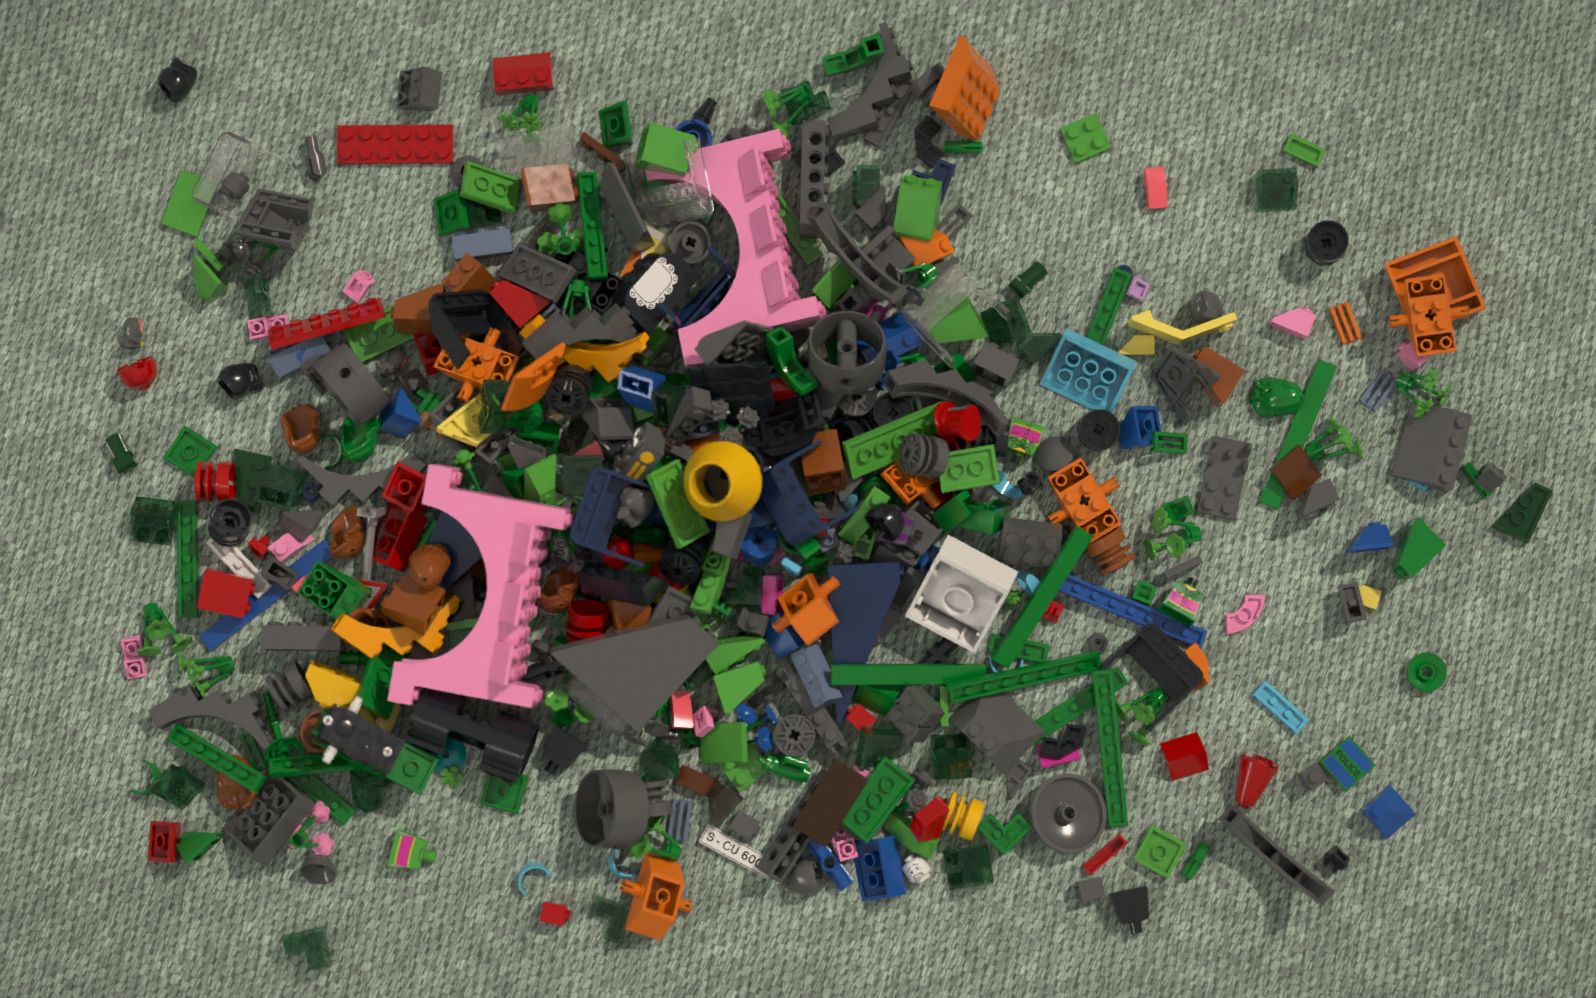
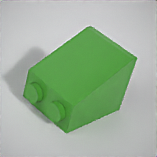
(662, 150)
(918, 207)
(960, 325)
(738, 683)

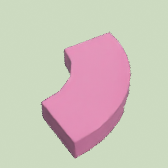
(1245, 614)

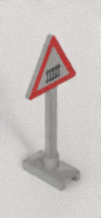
(377, 588)

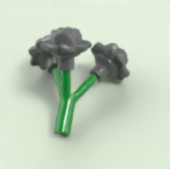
(916, 799)

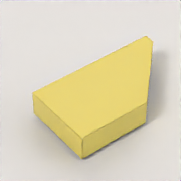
(1139, 346)
(1370, 596)

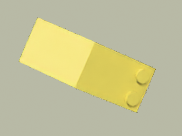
(1146, 323)

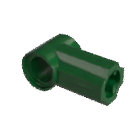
(1025, 282)
(121, 454)
(653, 535)

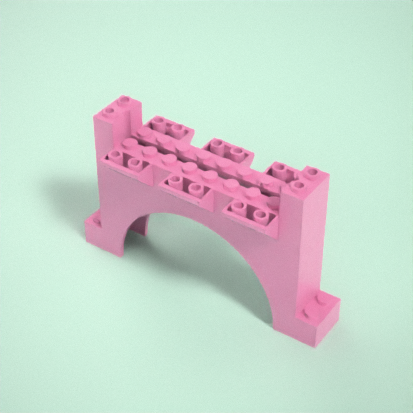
(763, 284)
(512, 543)

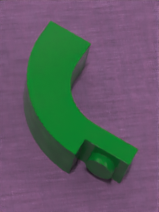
(862, 55)
(785, 362)

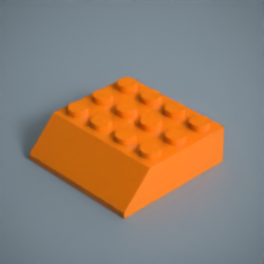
(966, 91)
(1438, 259)

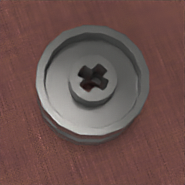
(695, 234)

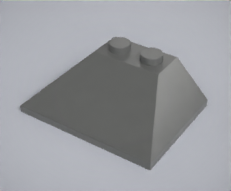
(276, 219)
(487, 450)
(997, 728)

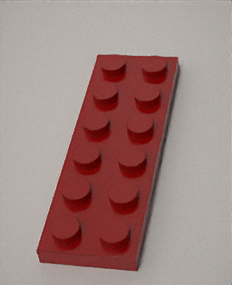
(395, 144)
(327, 323)

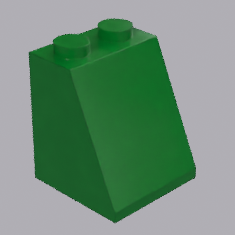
(1416, 549)

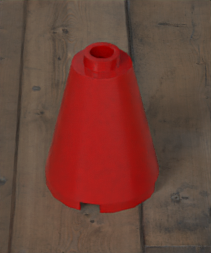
(1253, 778)

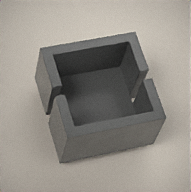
(913, 710)

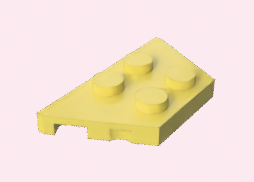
(464, 424)

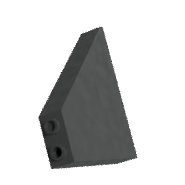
(638, 665)

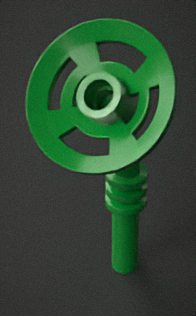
(281, 747)

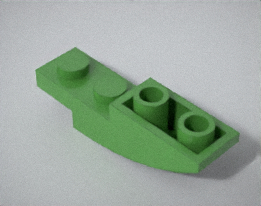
(711, 582)

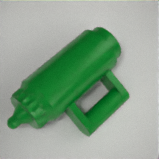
(786, 767)

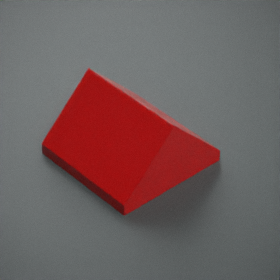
(1184, 756)
(163, 841)

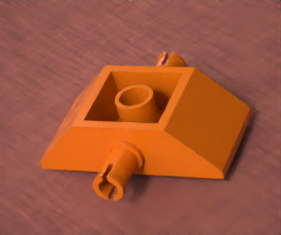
(1428, 296)
(481, 364)
(1077, 482)
(909, 486)
(808, 608)
(655, 897)

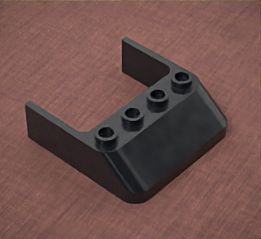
(465, 315)
(1164, 663)

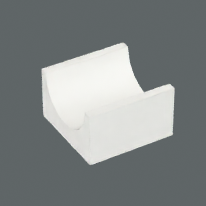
(961, 594)

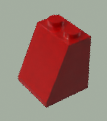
(518, 303)
(225, 593)

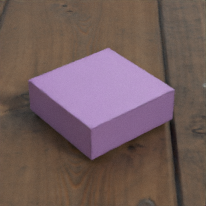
(1137, 288)

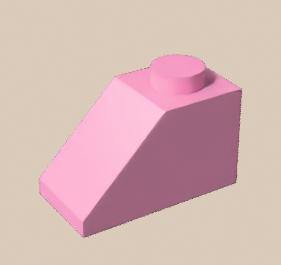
(1295, 322)
(1409, 357)
(289, 546)

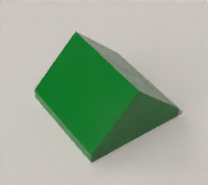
(616, 125)
(877, 697)

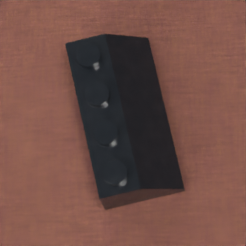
(620, 584)

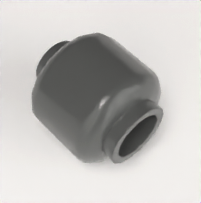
(235, 185)

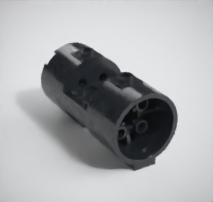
(506, 746)

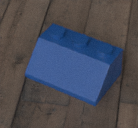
(898, 335)
(879, 869)

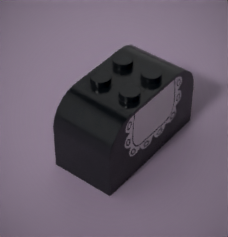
(654, 279)

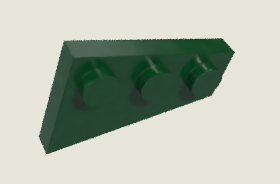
(249, 471)
(1525, 513)

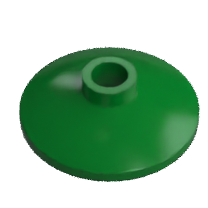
(1436, 669)

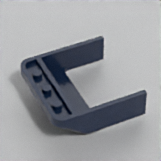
(707, 298)
(790, 504)
(599, 511)

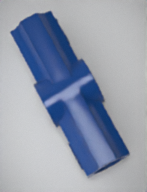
(837, 873)

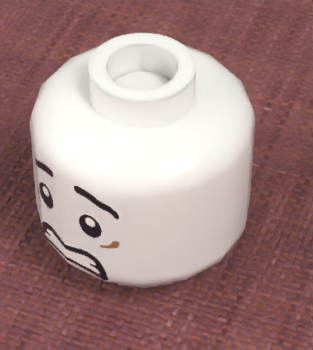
(916, 868)

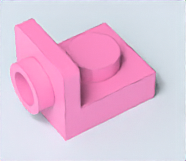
(358, 285)
(703, 720)

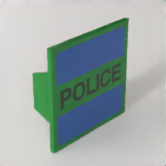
(1347, 763)

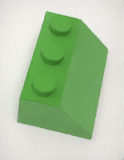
(833, 286)

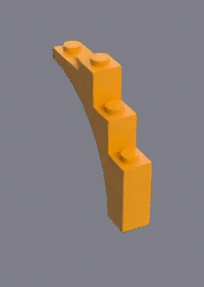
(605, 358)
(399, 639)

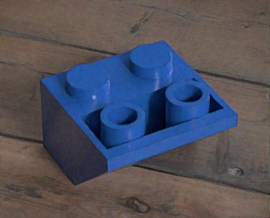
(636, 386)

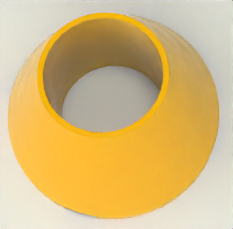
(743, 475)

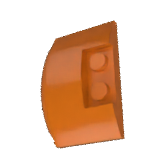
(533, 381)

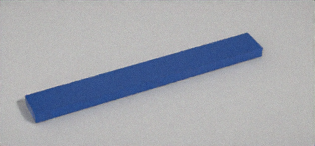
(1131, 610)
(230, 624)

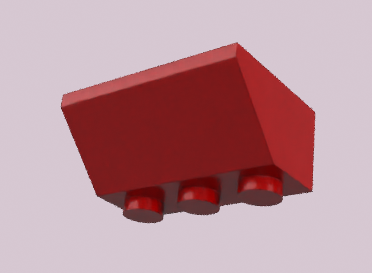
(523, 73)
(398, 537)

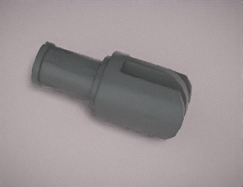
(314, 159)

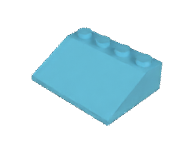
(1088, 372)

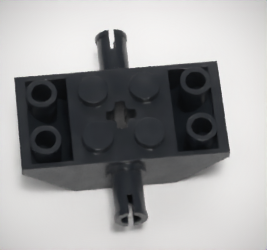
(599, 290)

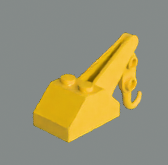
(339, 687)

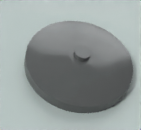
(1068, 813)

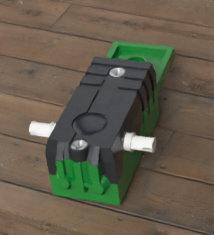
(371, 748)

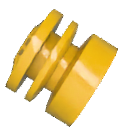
(963, 816)

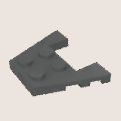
(1176, 374)

